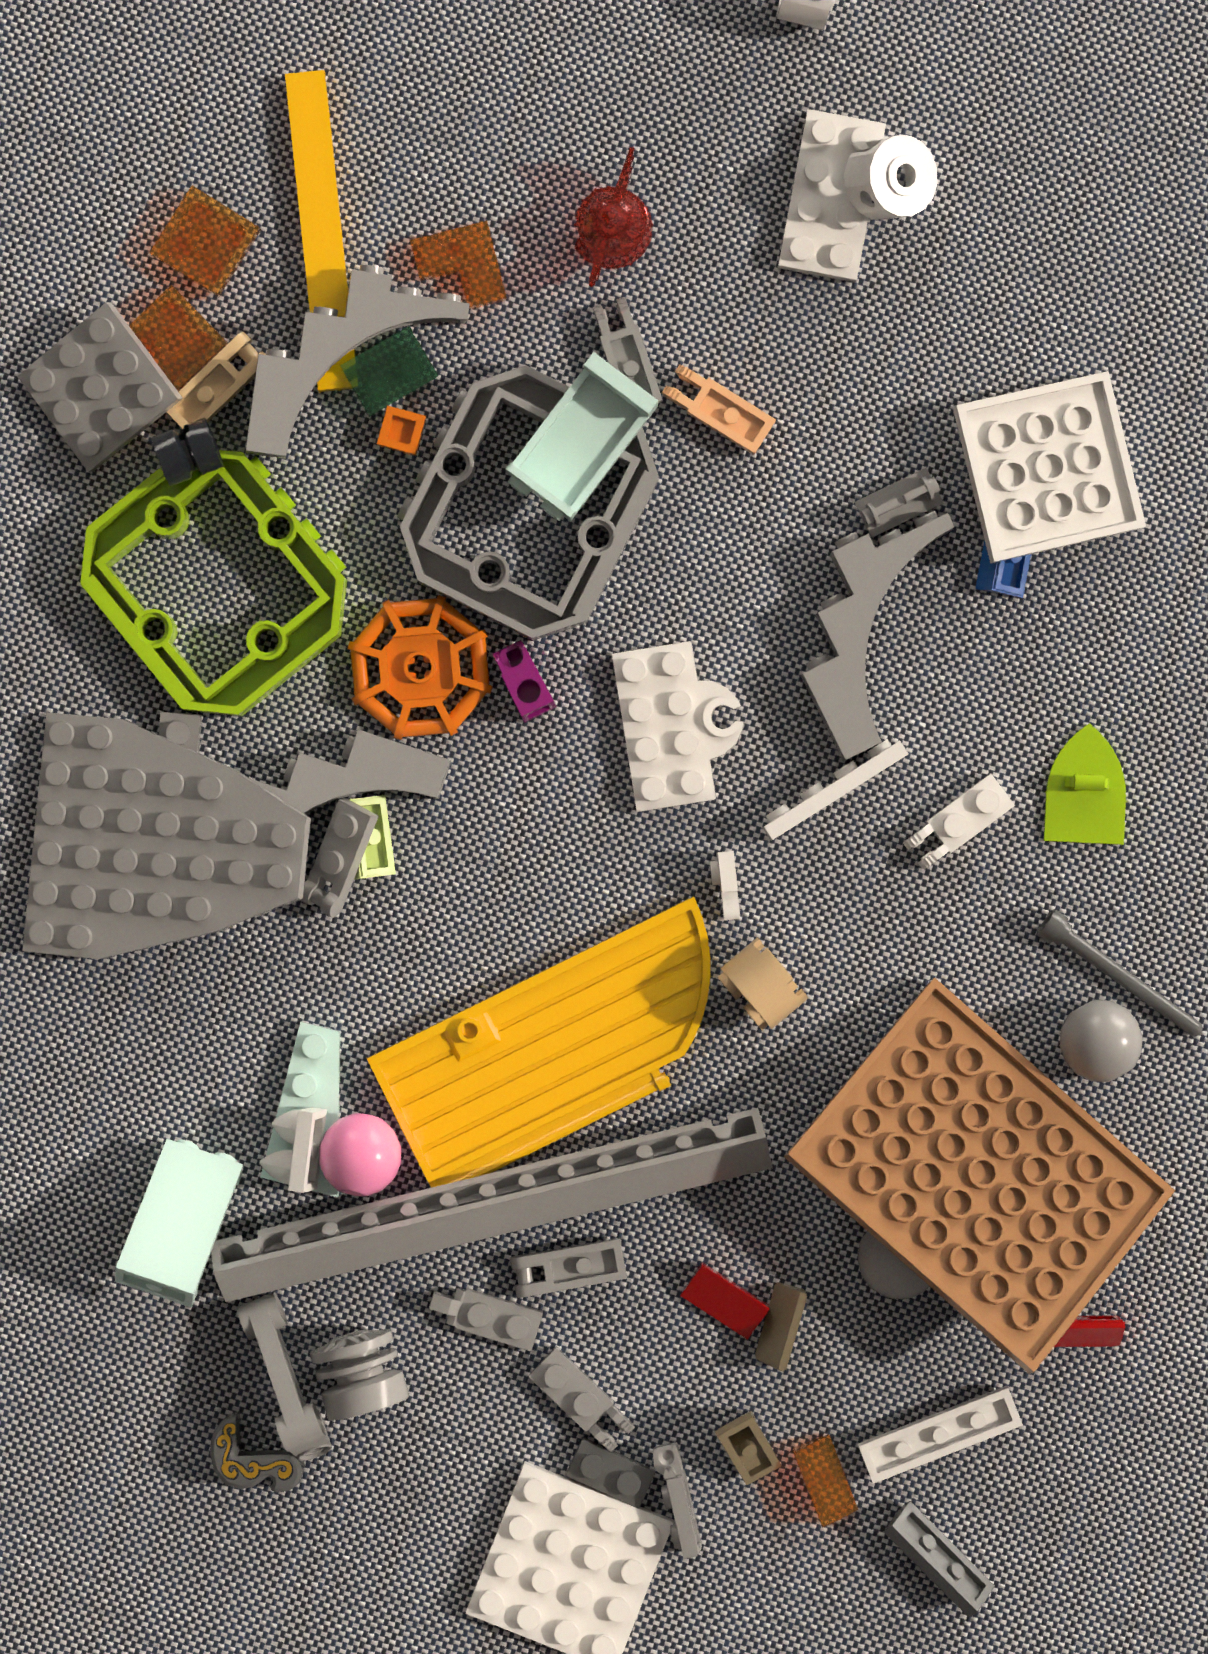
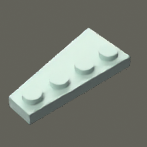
(311, 1082)

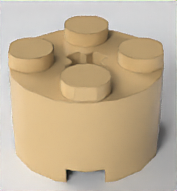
(762, 984)

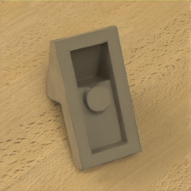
(748, 1448)

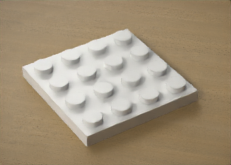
(1049, 467)
(568, 1565)

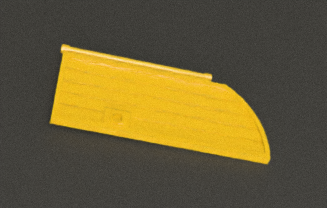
(550, 1049)

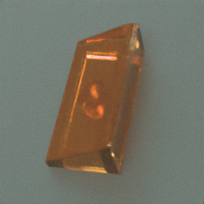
(825, 1480)

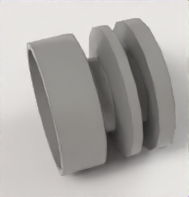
(359, 1374)

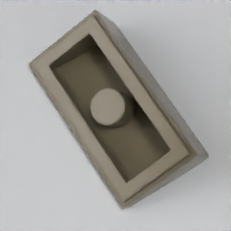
(781, 1325)

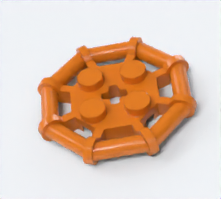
(401, 653)

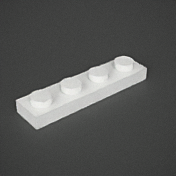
(847, 779)
(940, 1434)

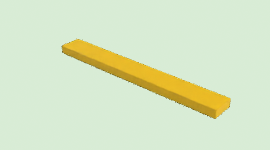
(318, 203)

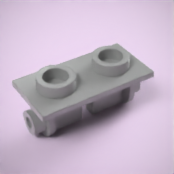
(899, 502)

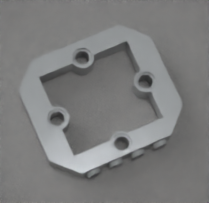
(459, 578)

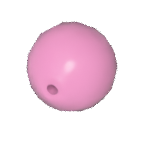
(360, 1154)

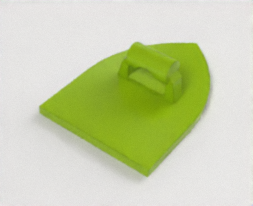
(1085, 792)

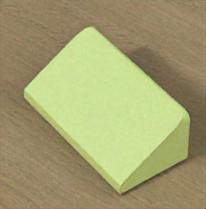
(378, 856)

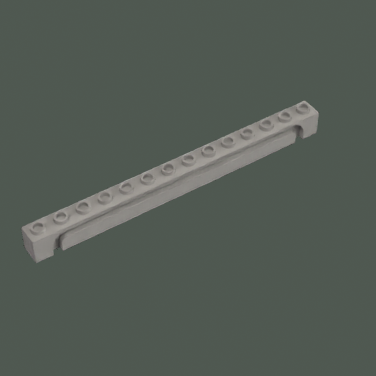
(490, 1205)

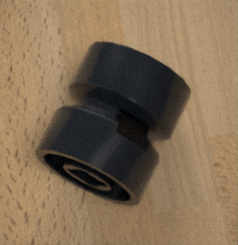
(187, 452)

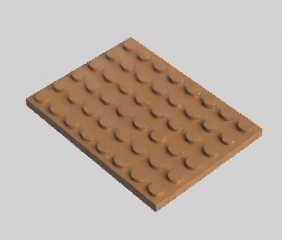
(980, 1175)

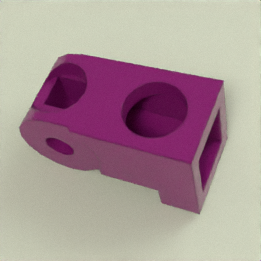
(524, 681)

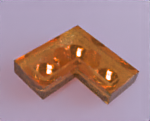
(467, 252)

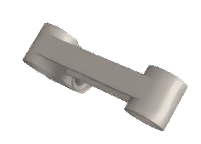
(300, 1424)

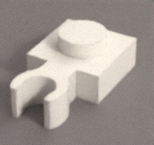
(724, 874)

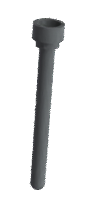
(1057, 930)

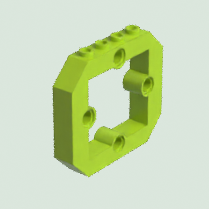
(259, 672)

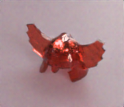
(613, 225)

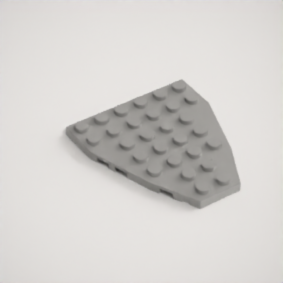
(150, 843)

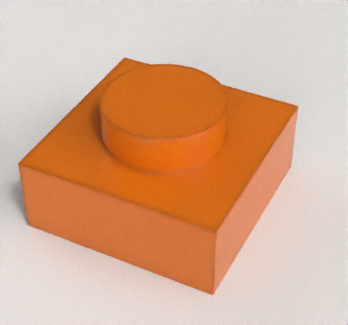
(401, 430)

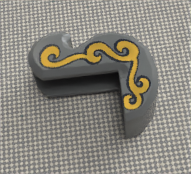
(249, 1468)

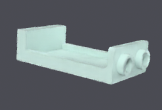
(581, 438)
(178, 1221)

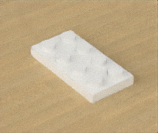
(822, 226)

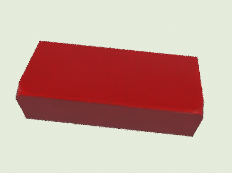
(725, 1300)
(1094, 1332)

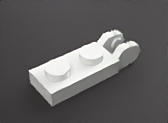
(962, 819)

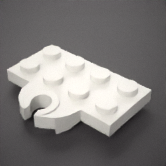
(671, 725)

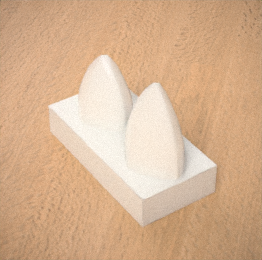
(301, 1165)

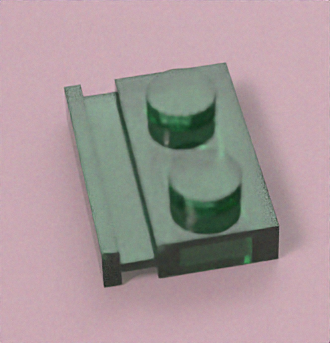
(389, 371)

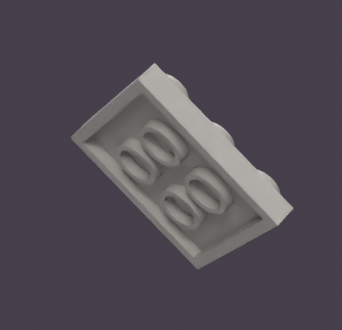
(99, 387)

